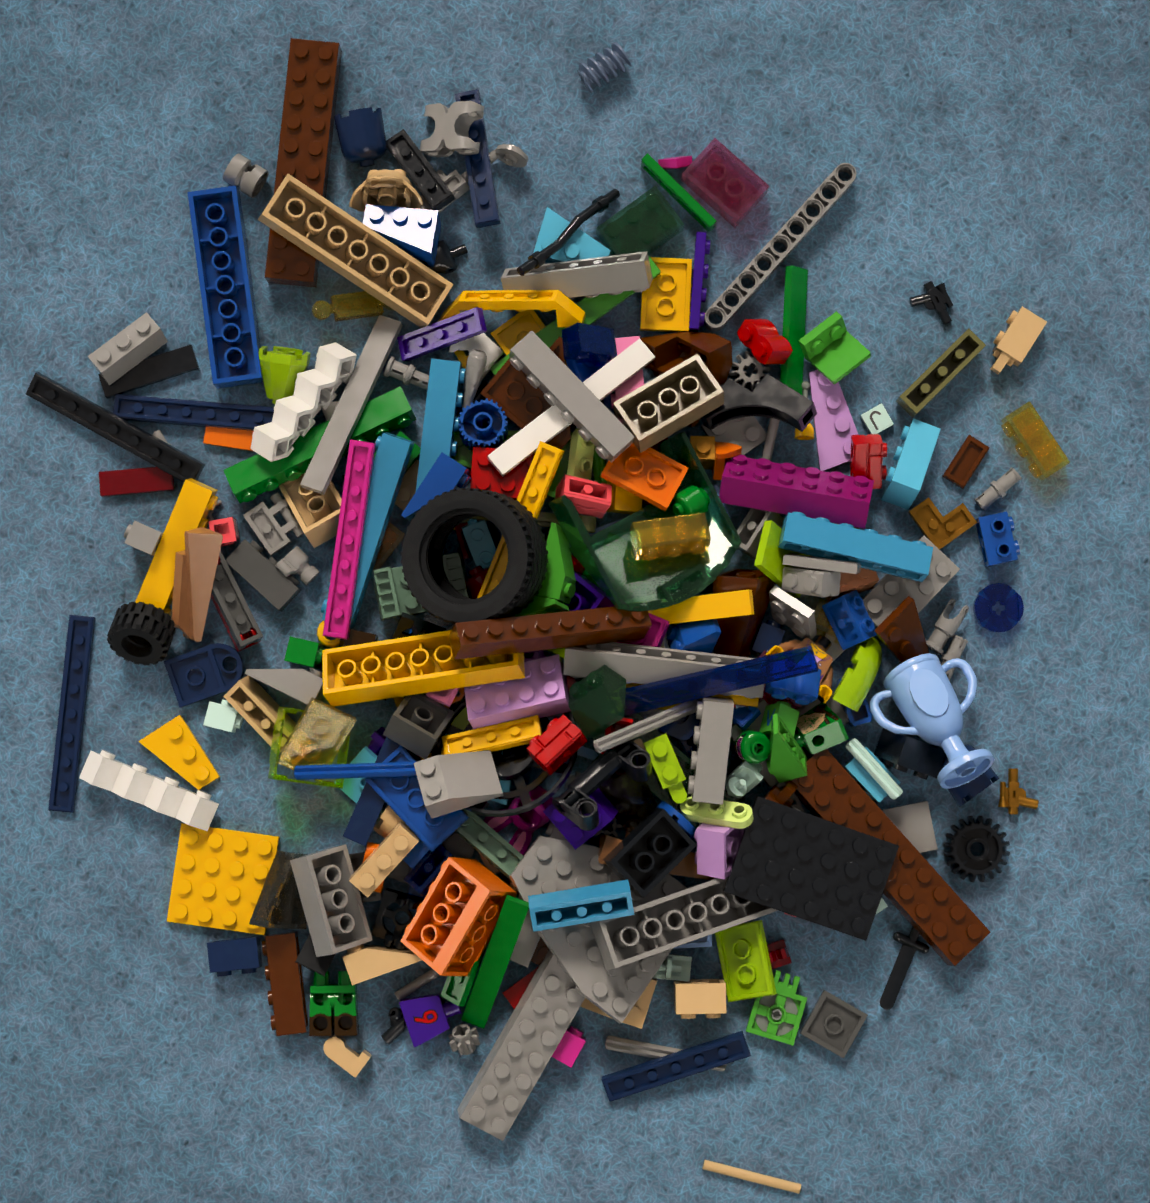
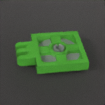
(778, 1014)

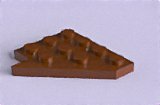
(520, 399)

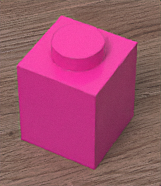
(569, 1046)

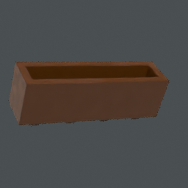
(286, 982)

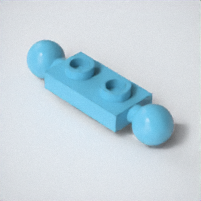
(479, 542)

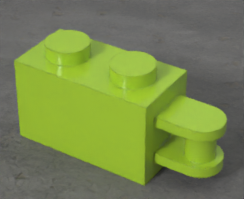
(667, 767)

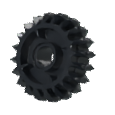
(991, 848)

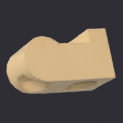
(339, 1052)

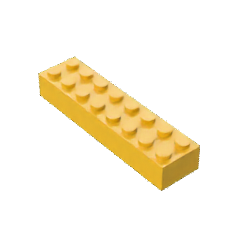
(408, 668)

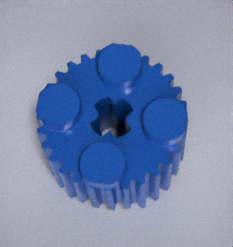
(477, 415)

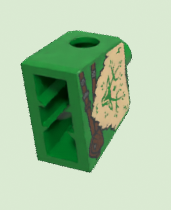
(819, 729)

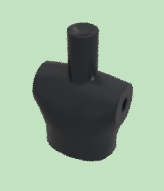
(445, 257)

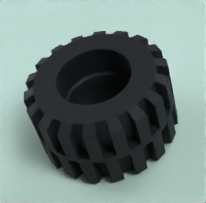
(141, 633)

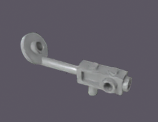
(458, 184)

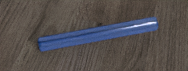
(360, 770)

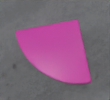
(675, 162)

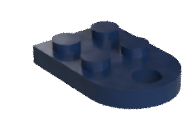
(202, 673)

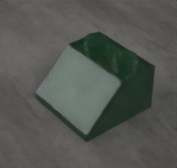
(598, 700)

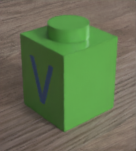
(786, 713)

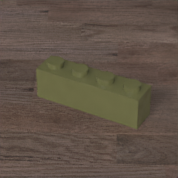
(940, 373)

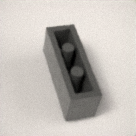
(263, 574)

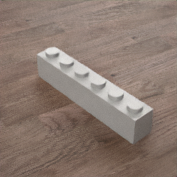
(586, 276)
(571, 396)

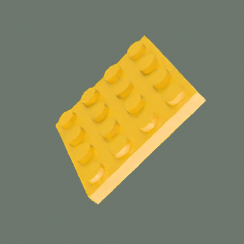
(220, 877)

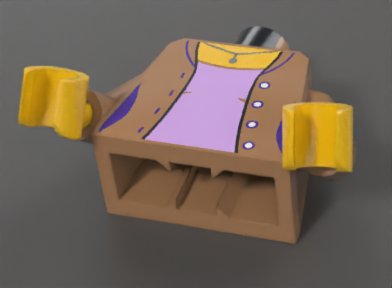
(823, 660)

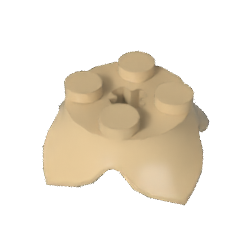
(386, 189)

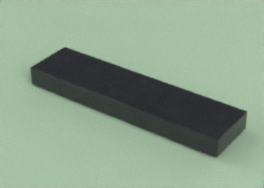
(419, 170)
(153, 371)

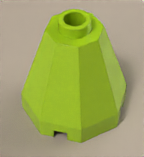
(281, 370)

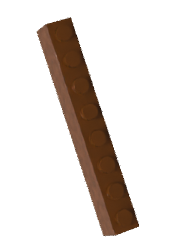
(547, 631)

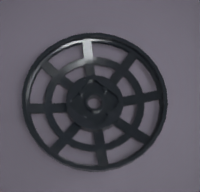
(513, 768)

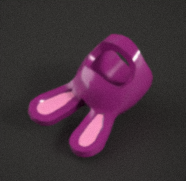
(526, 822)

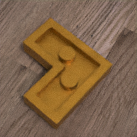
(941, 529)

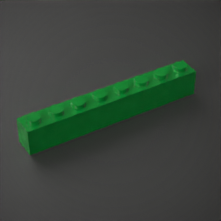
(260, 475)

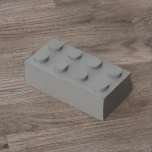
(894, 590)
(712, 750)
(331, 901)

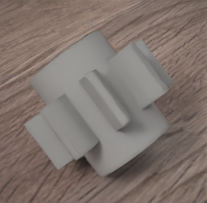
(464, 1039)

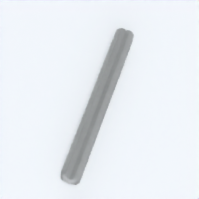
(645, 726)
(643, 1048)

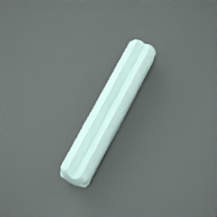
(874, 768)

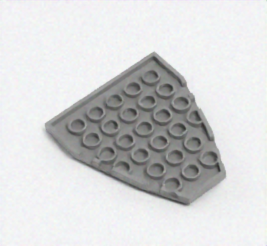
(557, 866)

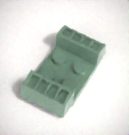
(393, 593)

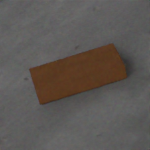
(965, 461)

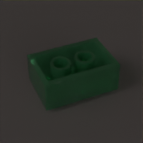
(641, 225)

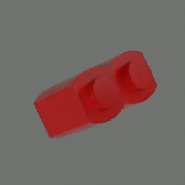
(764, 341)

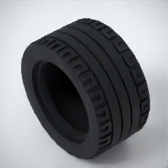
(425, 545)

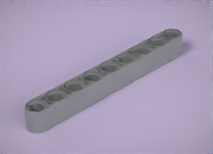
(785, 237)

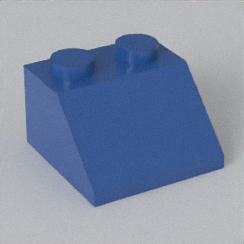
(694, 636)

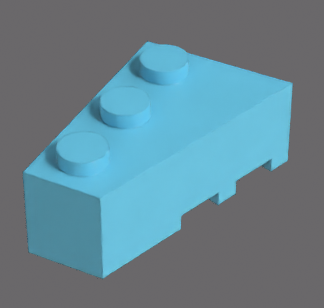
(577, 247)
(910, 463)

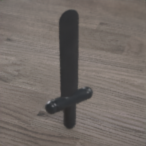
(909, 946)

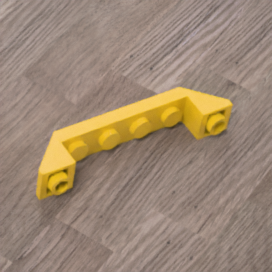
(519, 300)

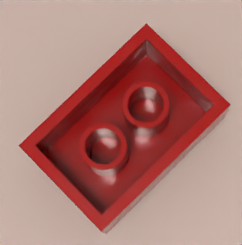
(486, 477)

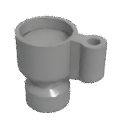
(298, 563)

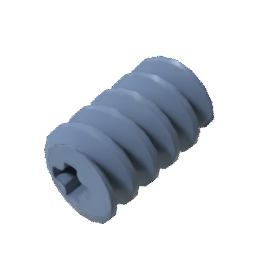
(603, 66)

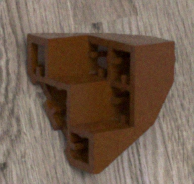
(680, 346)

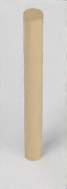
(751, 1176)

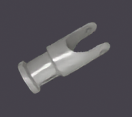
(945, 627)

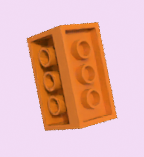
(457, 916)

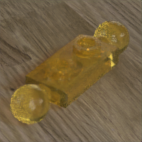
(349, 307)

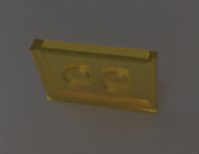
(316, 736)

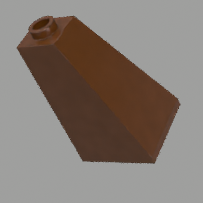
(740, 632)

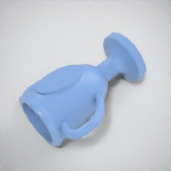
(934, 713)

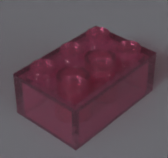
(724, 182)

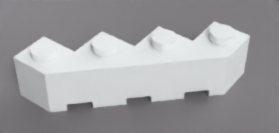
(312, 392)
(149, 790)

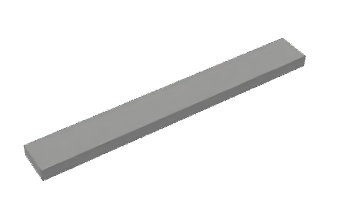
(351, 405)

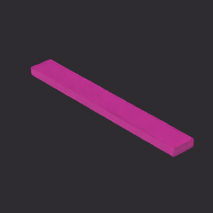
(349, 539)

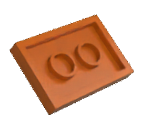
(646, 475)

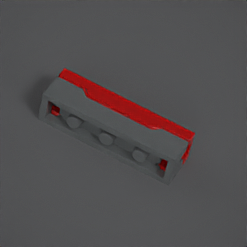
(233, 608)

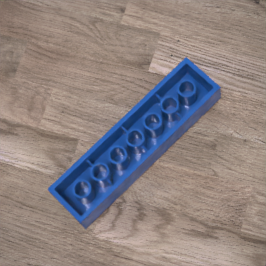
(226, 286)

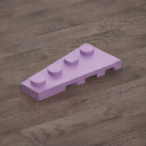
(832, 422)

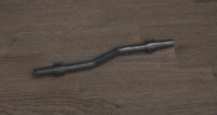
(538, 258)

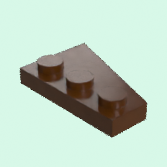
(903, 632)

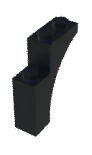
(768, 399)

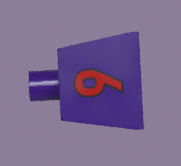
(427, 1016)

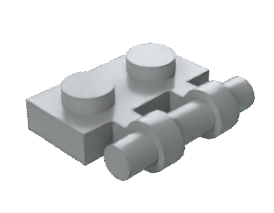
(268, 529)

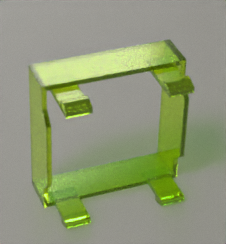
(275, 750)

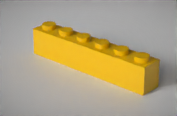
(188, 514)

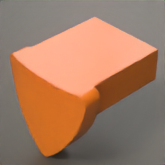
(722, 451)

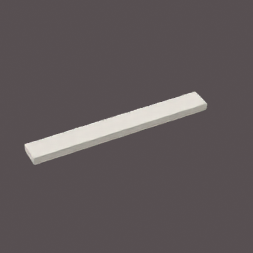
(551, 421)

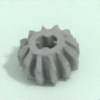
(745, 364)

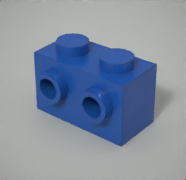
(997, 539)

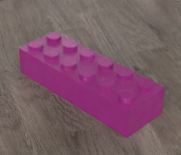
(796, 489)

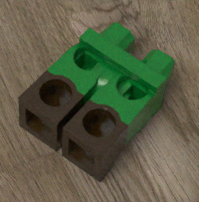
(337, 998)

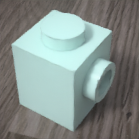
(223, 716)

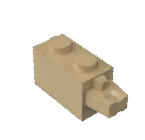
(1017, 339)

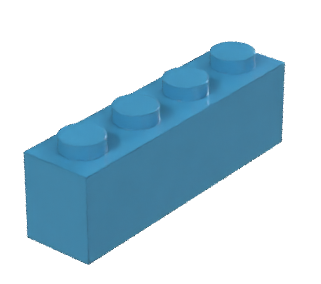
(580, 905)

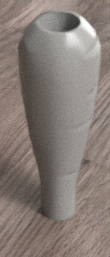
(474, 372)

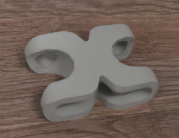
(452, 129)

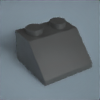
(418, 724)

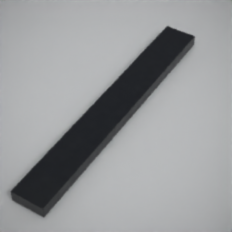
(114, 428)

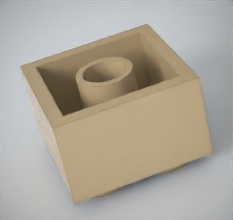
(700, 997)

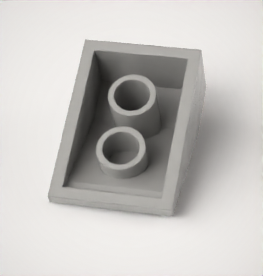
(293, 682)
(457, 781)

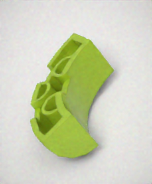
(859, 679)

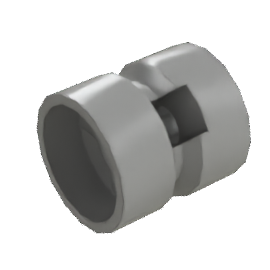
(243, 174)

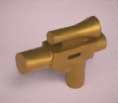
(1013, 795)

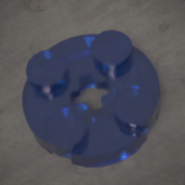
(1008, 598)

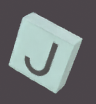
(876, 419)

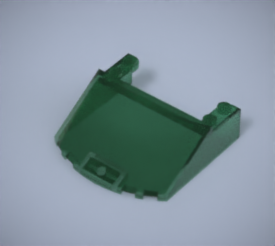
(660, 581)

